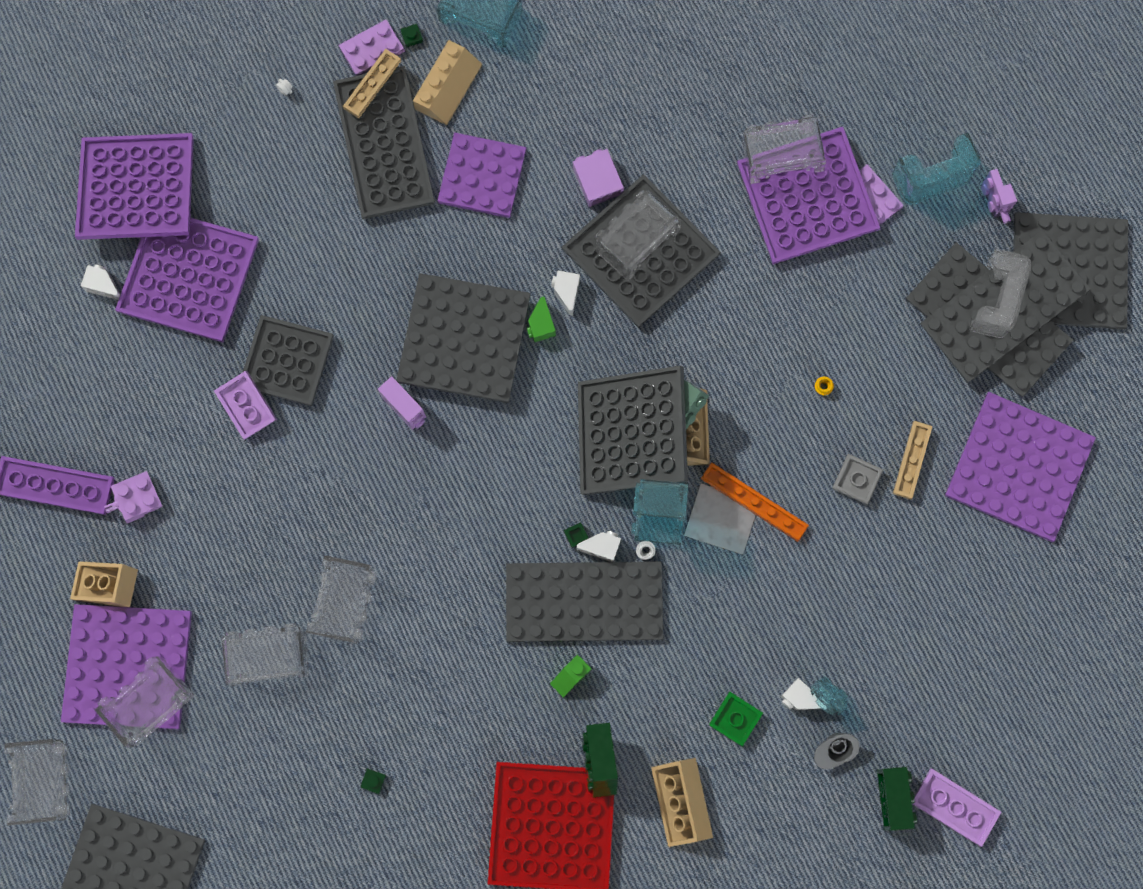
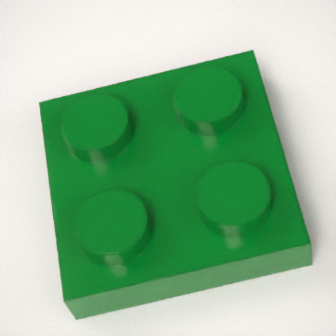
(735, 719)

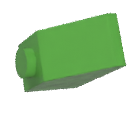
(540, 322)
(570, 675)

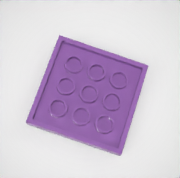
(482, 175)

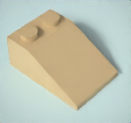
(104, 583)

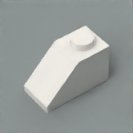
(99, 282)
(566, 289)
(601, 546)
(799, 697)

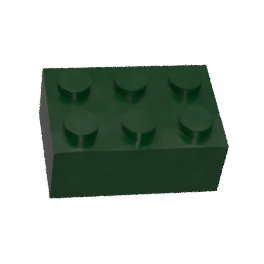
(600, 760)
(896, 798)

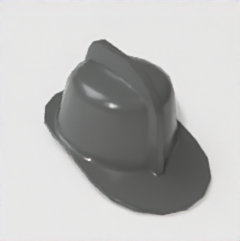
(836, 750)

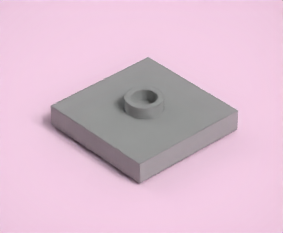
(857, 479)

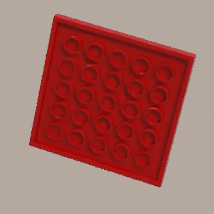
(549, 829)

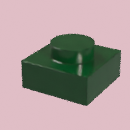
(411, 35)
(575, 534)
(373, 781)

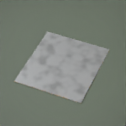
(719, 520)

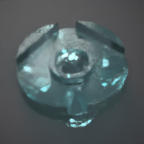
(829, 696)

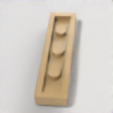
(372, 83)
(912, 460)

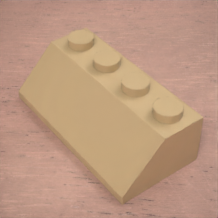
(447, 83)
(698, 439)
(682, 802)

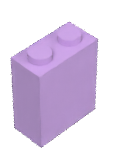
(597, 177)
(402, 403)

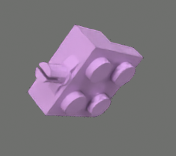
(1000, 197)
(134, 497)

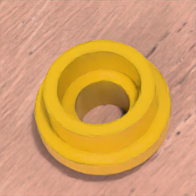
(824, 380)

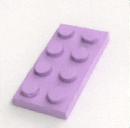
(956, 807)

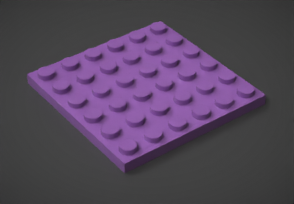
(134, 186)
(810, 209)
(189, 279)
(1020, 467)
(112, 648)

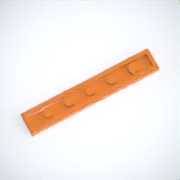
(754, 502)

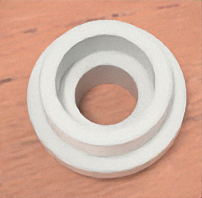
(284, 87)
(645, 556)

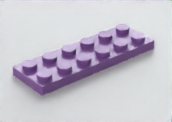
(55, 485)

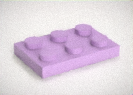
(367, 47)
(882, 199)
(245, 405)

